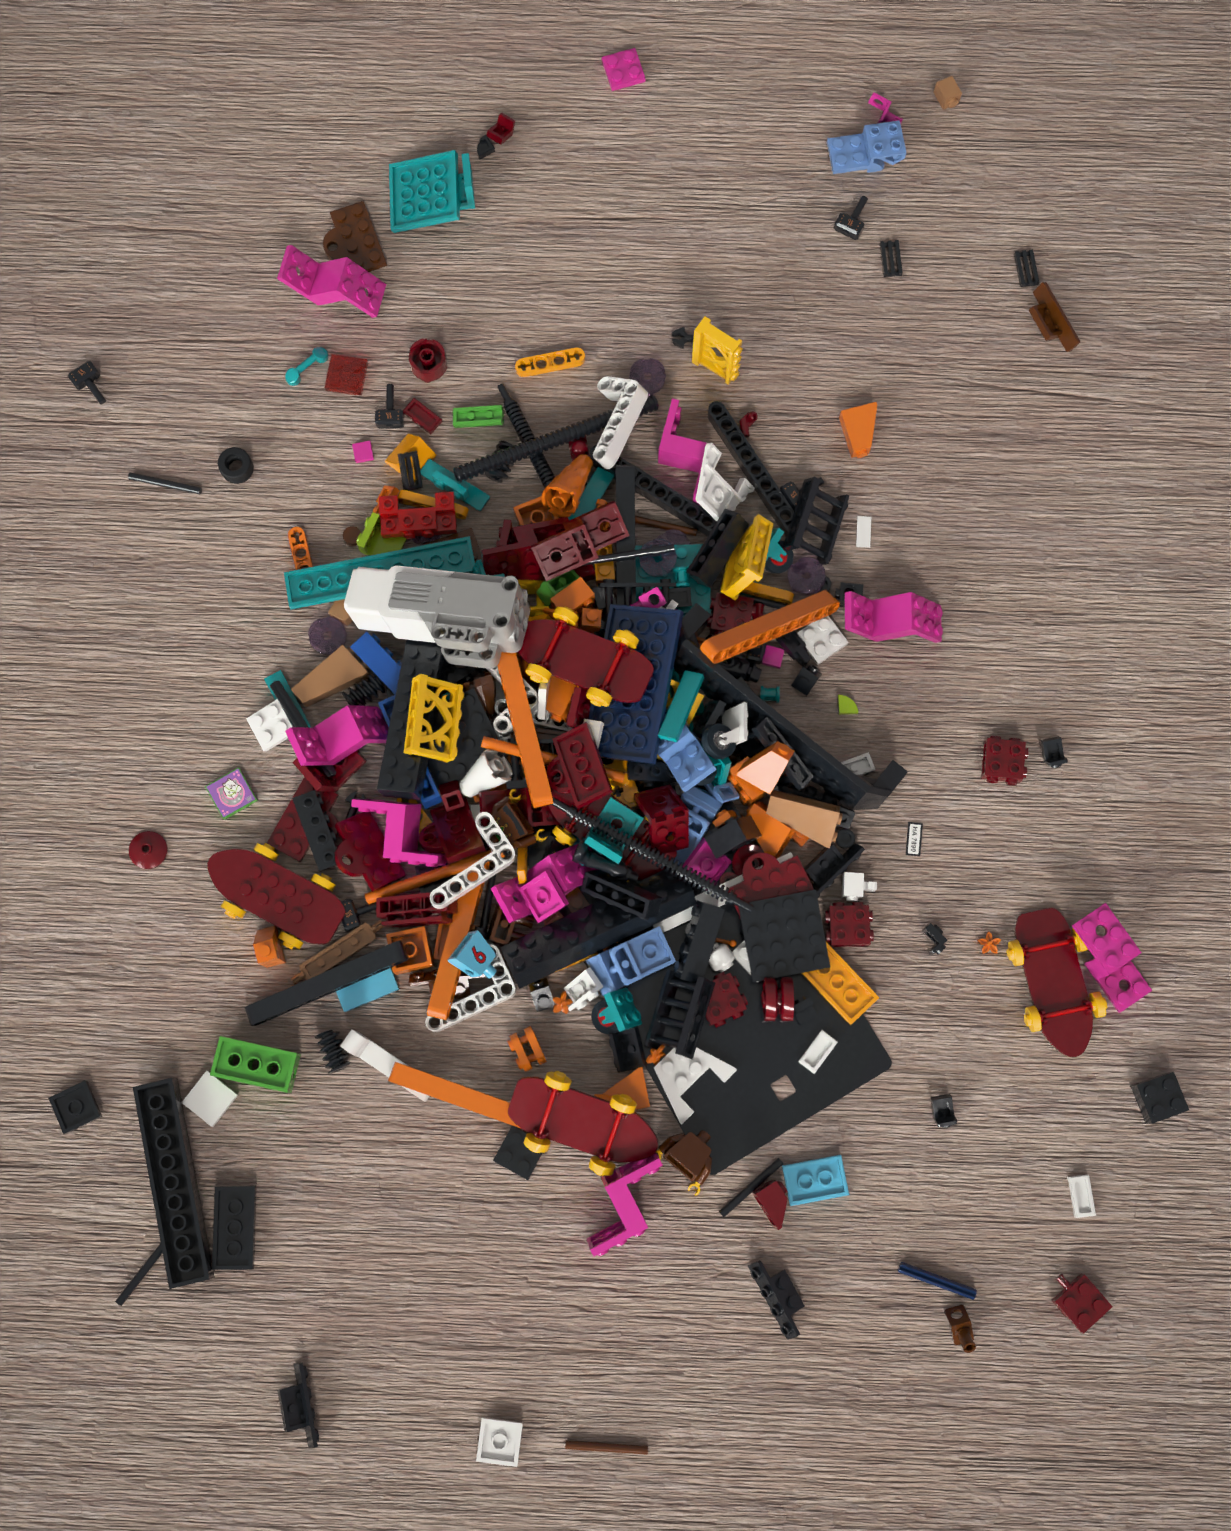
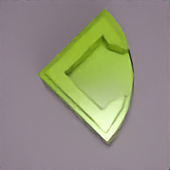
(846, 705)

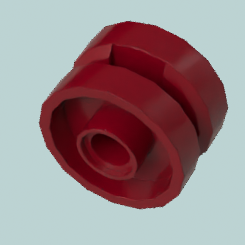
(778, 1000)

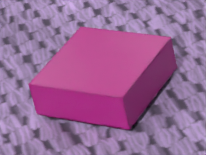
(363, 452)
(773, 656)

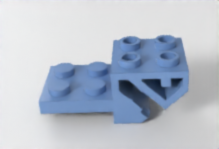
(869, 149)
(686, 758)
(702, 812)
(631, 960)

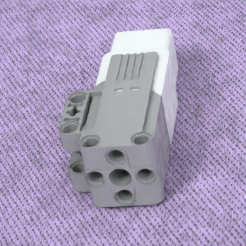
(450, 608)

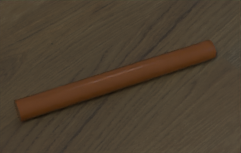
(664, 525)
(606, 1447)

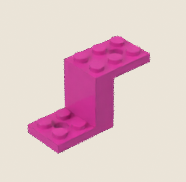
(331, 281)
(678, 450)
(893, 617)
(338, 735)
(401, 831)
(565, 871)
(1112, 957)
(632, 1220)

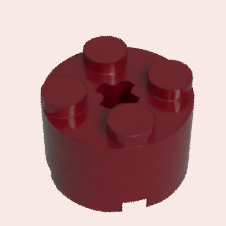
(427, 360)

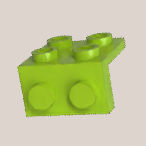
(371, 540)

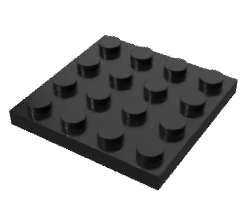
(473, 727)
(784, 935)

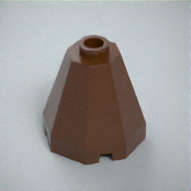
(486, 690)

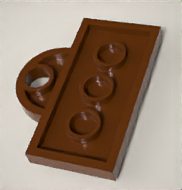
(354, 238)

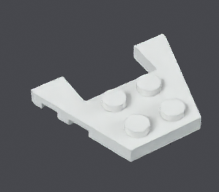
(713, 491)
(679, 1073)

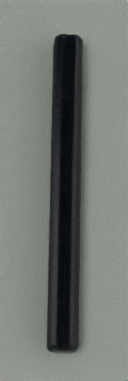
(296, 717)

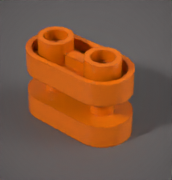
(516, 1044)

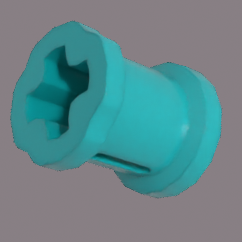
(681, 577)
(770, 694)

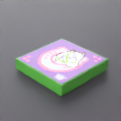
(231, 793)

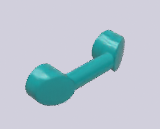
(319, 355)

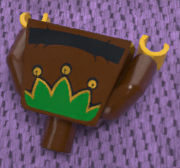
(513, 823)

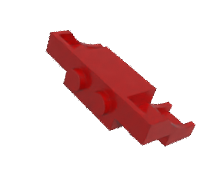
(418, 521)

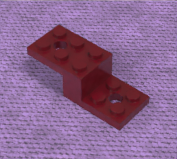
(580, 540)
(519, 556)
(536, 816)

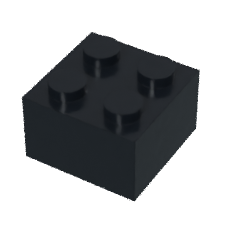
(732, 836)
(1159, 1098)

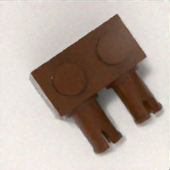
(502, 931)

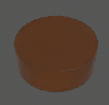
(350, 535)

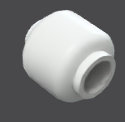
(721, 957)

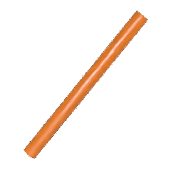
(512, 749)
(426, 878)

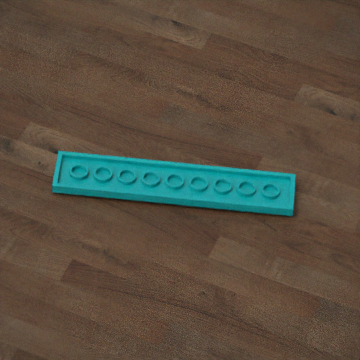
(331, 581)

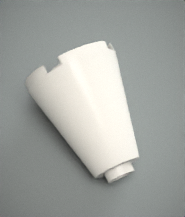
(486, 774)

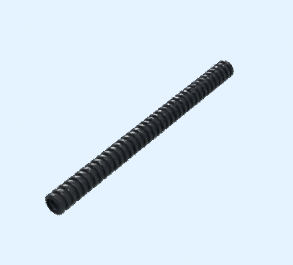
(542, 443)

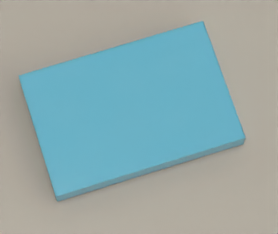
(367, 990)
(815, 1180)

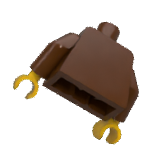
(689, 1156)

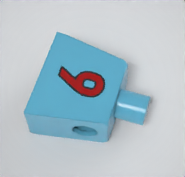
(474, 956)

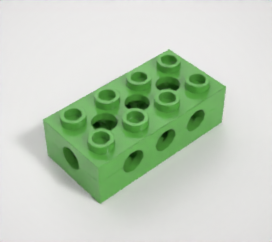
(249, 1052)

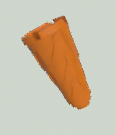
(566, 489)

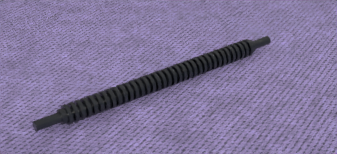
(525, 433)
(731, 897)

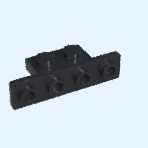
(650, 774)
(812, 793)
(830, 865)
(780, 1296)
(296, 1406)

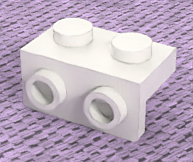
(583, 988)

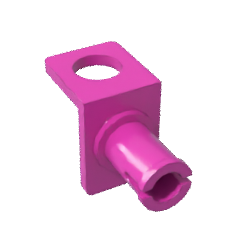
(886, 116)
(645, 601)

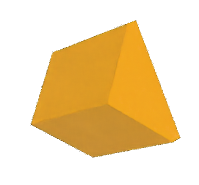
(410, 444)

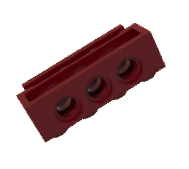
(410, 906)

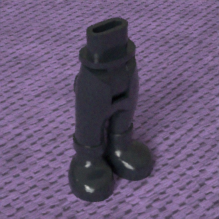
(740, 666)
(603, 863)

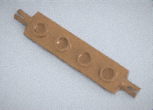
(338, 951)

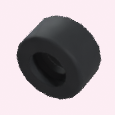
(240, 475)

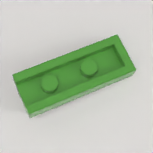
(478, 416)

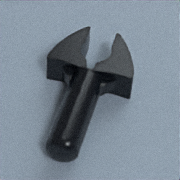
(684, 337)
(352, 810)

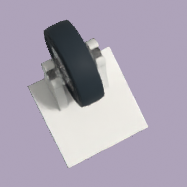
(721, 739)

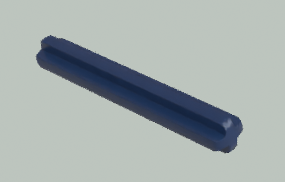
(937, 1280)

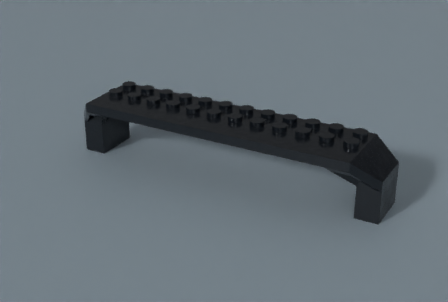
(850, 789)

